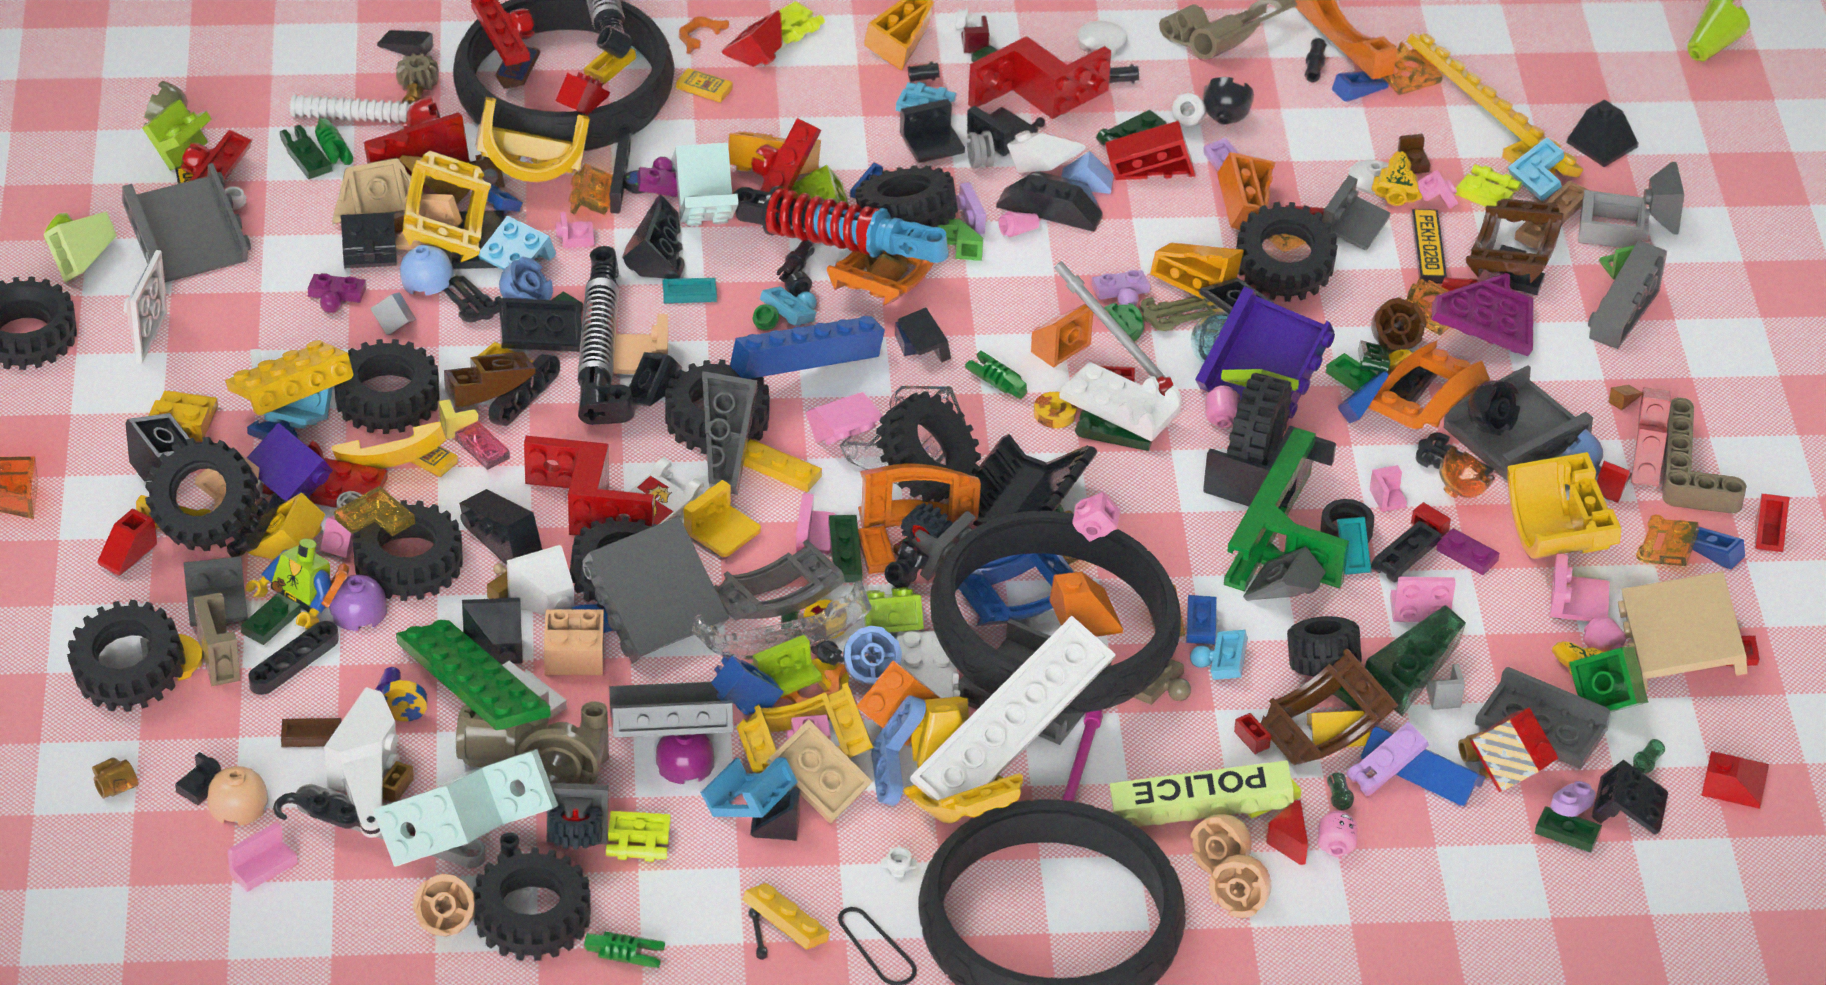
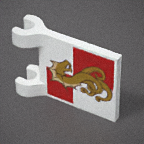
(668, 498)

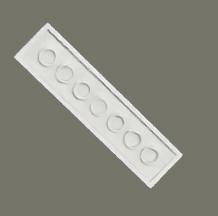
(1015, 713)

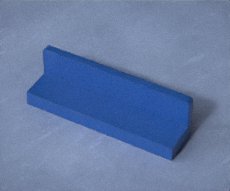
(1432, 771)

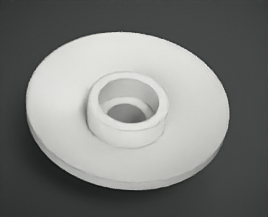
(1365, 173)

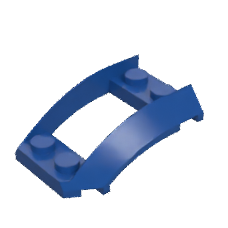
(988, 603)

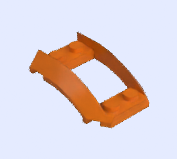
(851, 274)
(1461, 382)
(877, 488)

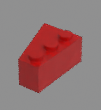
(1151, 153)

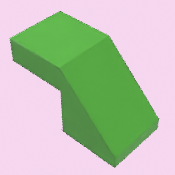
(967, 241)

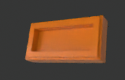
(875, 548)

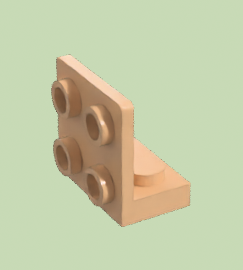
(435, 207)
(631, 347)

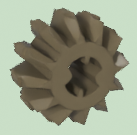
(417, 70)

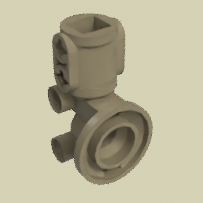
(565, 750)

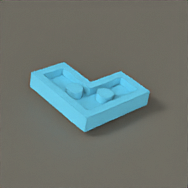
(1534, 167)

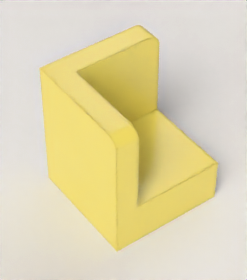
(454, 421)

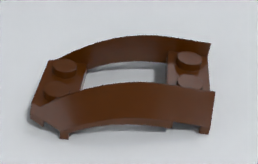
(1519, 263)
(1345, 673)

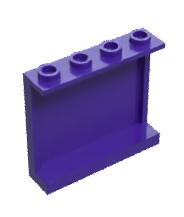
(1267, 339)

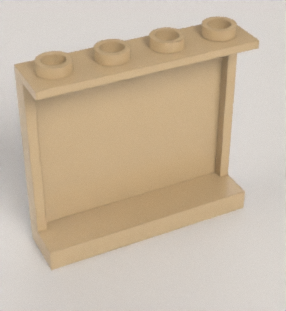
(1682, 626)

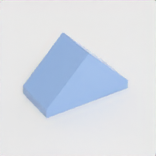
(1090, 171)

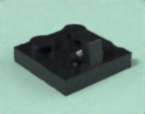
(368, 240)

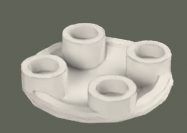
(1101, 33)

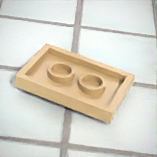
(823, 771)

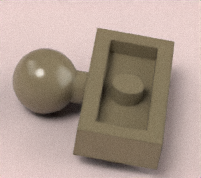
(1169, 680)

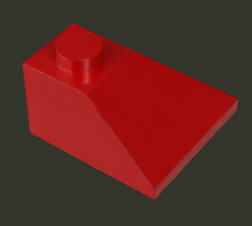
(757, 41)
(1735, 779)

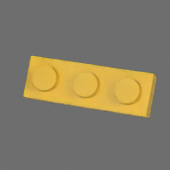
(781, 466)
(786, 915)

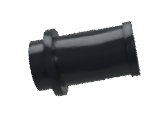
(923, 72)
(1124, 74)
(509, 843)

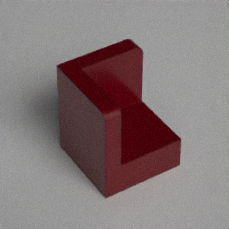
(975, 37)

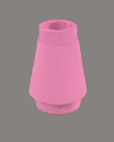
(1017, 223)

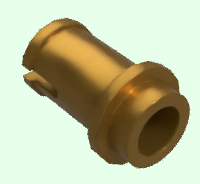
(412, 94)

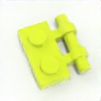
(798, 21)
(1484, 192)
(638, 828)

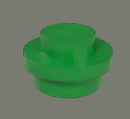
(765, 317)

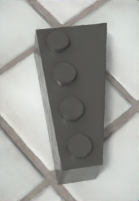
(1628, 295)
(728, 421)

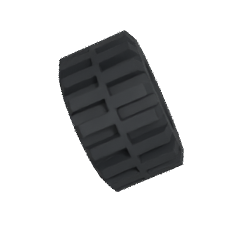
(1321, 642)

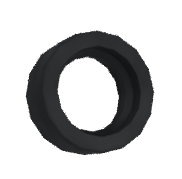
(1346, 509)

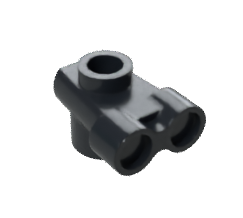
(906, 567)

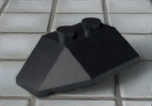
(1053, 200)

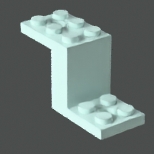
(704, 183)
(465, 808)

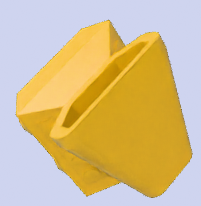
(939, 723)

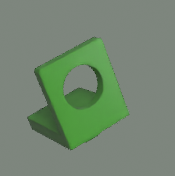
(1618, 259)

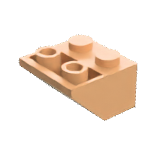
(573, 642)

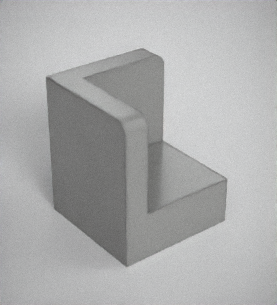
(392, 313)
(1447, 693)

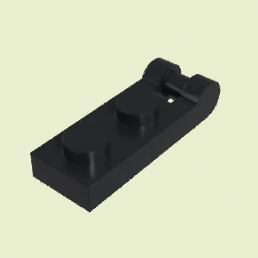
(252, 537)
(1406, 551)

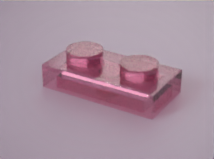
(482, 445)

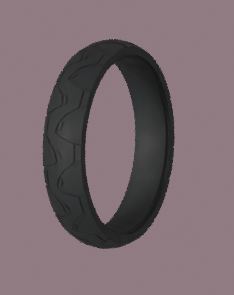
(604, 126)
(1055, 534)
(1051, 823)

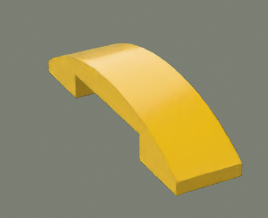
(394, 453)

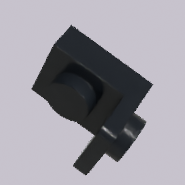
(196, 783)

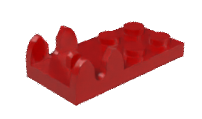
(440, 136)
(342, 479)

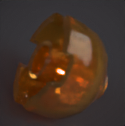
(1463, 475)

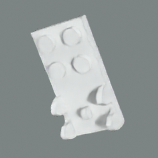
(1122, 401)
(928, 662)

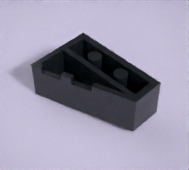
(501, 525)

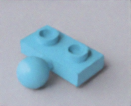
(795, 310)
(1227, 656)

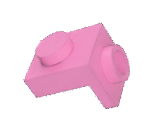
(1435, 184)
(337, 539)

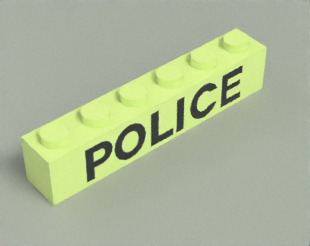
(1203, 794)

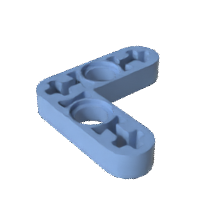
(887, 746)

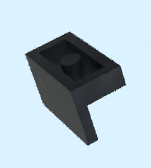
(925, 334)

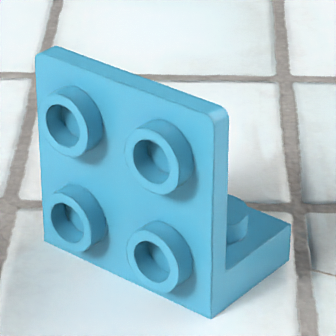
(515, 241)
(304, 411)

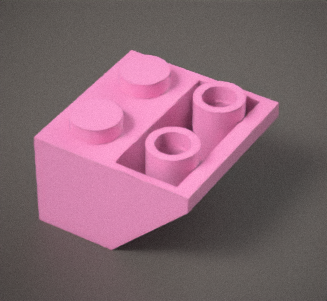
(843, 418)

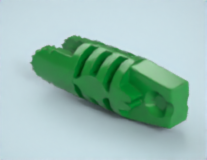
(332, 142)
(997, 375)
(624, 948)

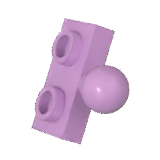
(1121, 285)

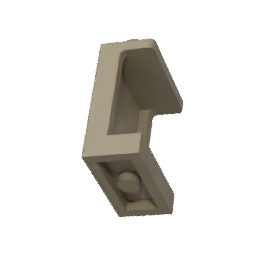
(218, 646)

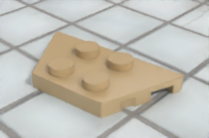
(372, 189)

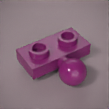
(658, 178)
(335, 289)

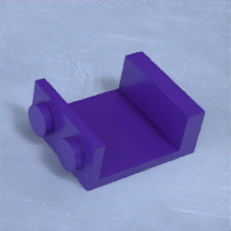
(288, 464)

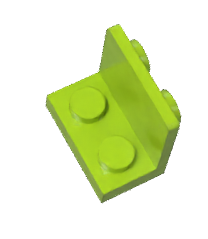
(822, 183)
(895, 611)

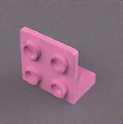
(1577, 596)
(1420, 597)

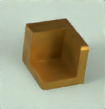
(887, 266)

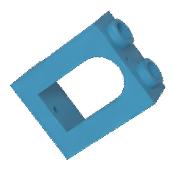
(758, 789)

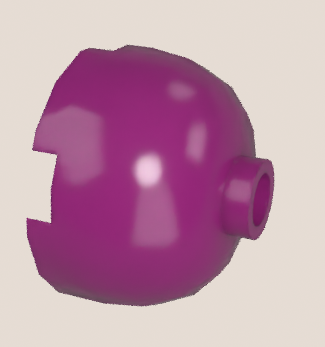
(685, 757)

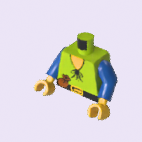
(300, 577)

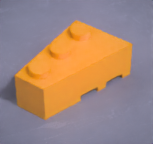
(899, 30)
(744, 145)
(1195, 265)

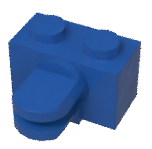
(745, 685)

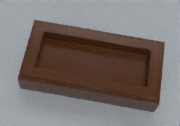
(308, 731)

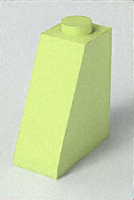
(79, 243)

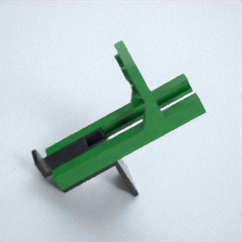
(1270, 497)

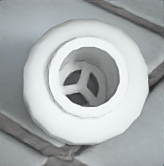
(1182, 103)

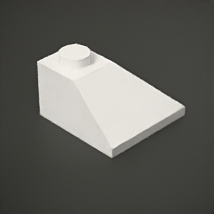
(1041, 151)
(541, 580)

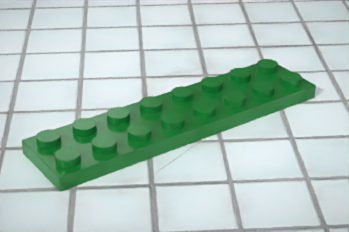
(473, 675)

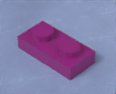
(1468, 551)

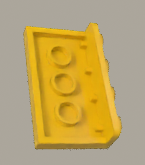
(291, 376)

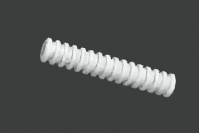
(348, 108)

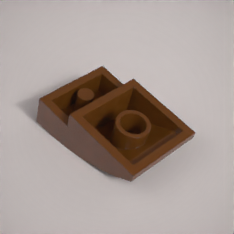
(487, 377)

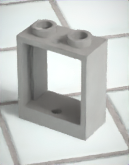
(1617, 207)

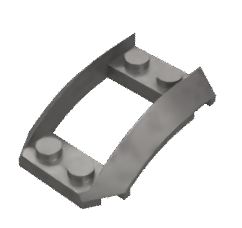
(739, 590)

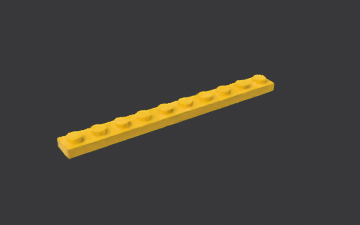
(1487, 97)

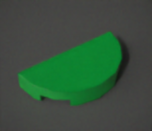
(1128, 318)

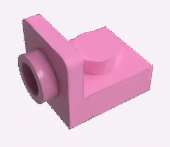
(574, 234)

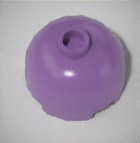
(358, 603)

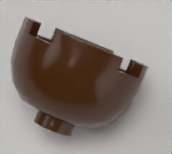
(1398, 324)

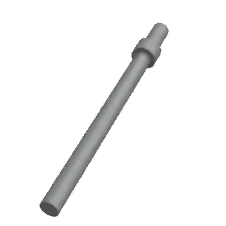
(1076, 284)

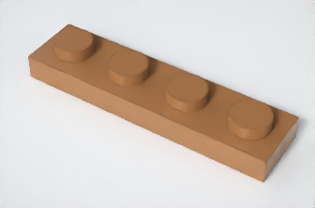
(1568, 199)

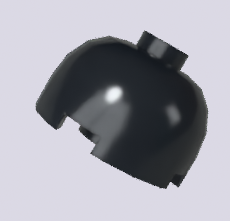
(1227, 100)
(1494, 407)

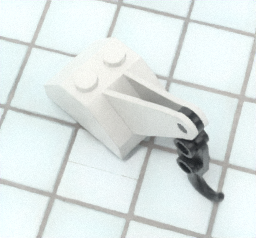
(356, 763)

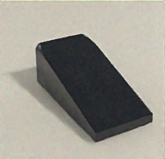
(407, 42)

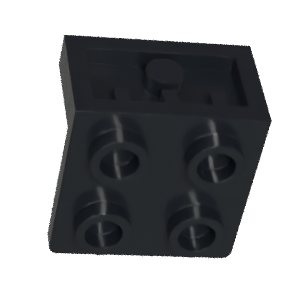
(1001, 124)
(929, 131)
(1633, 793)

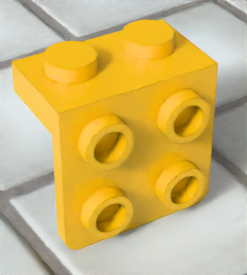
(718, 524)

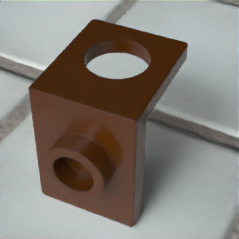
(486, 163)

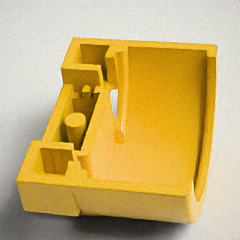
(1549, 521)

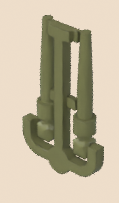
(1176, 307)

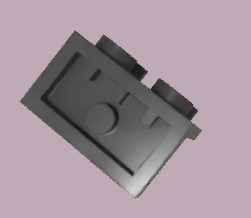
(1354, 217)
(213, 577)

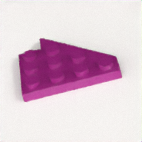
(1489, 313)

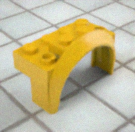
(508, 146)

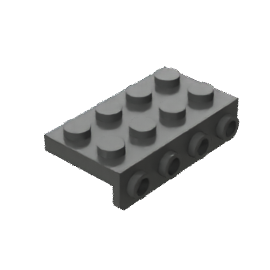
(1568, 720)

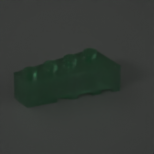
(1416, 656)

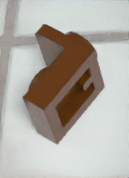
(1414, 148)

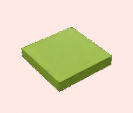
(1241, 377)

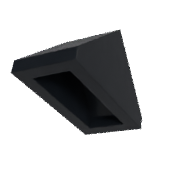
(781, 820)

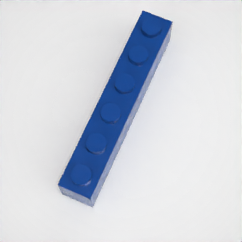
(807, 347)

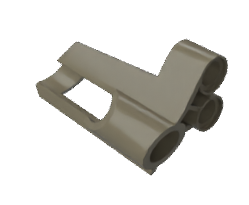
(1208, 39)

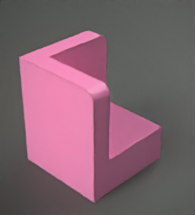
(1386, 488)

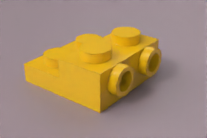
(189, 410)

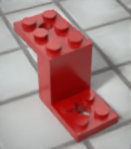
(1039, 77)
(585, 471)

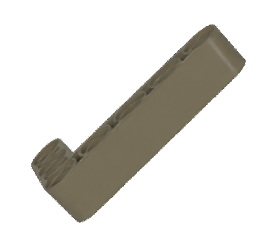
(1691, 488)

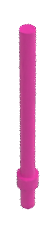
(1092, 722)

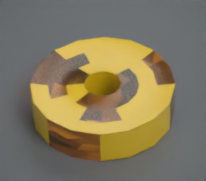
(1053, 411)

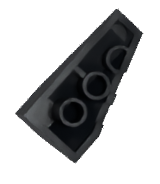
(654, 245)

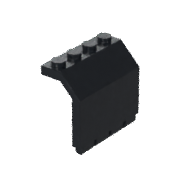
(1022, 483)

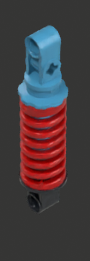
(837, 224)

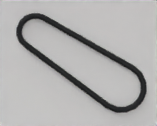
(866, 956)

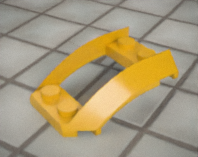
(436, 233)
(838, 707)
(971, 802)

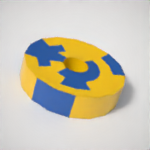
(405, 700)

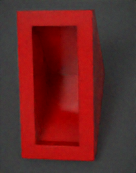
(1613, 481)
(1771, 522)
(1288, 833)

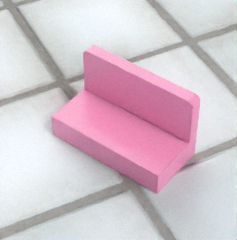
(812, 526)
(260, 857)

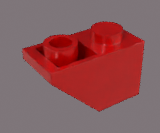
(581, 93)
(128, 542)

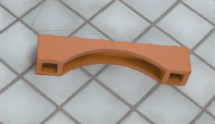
(1371, 54)

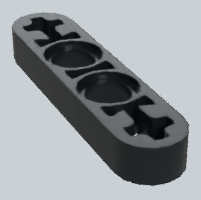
(505, 409)
(267, 677)

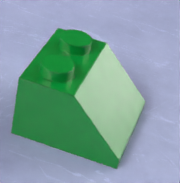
(1610, 679)

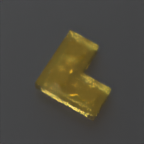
(375, 507)

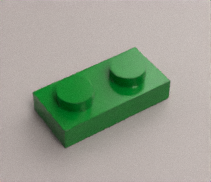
(1347, 372)

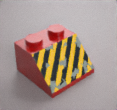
(1514, 749)

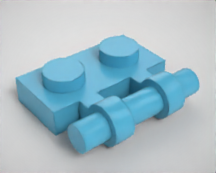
(920, 94)

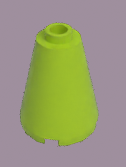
(1717, 28)

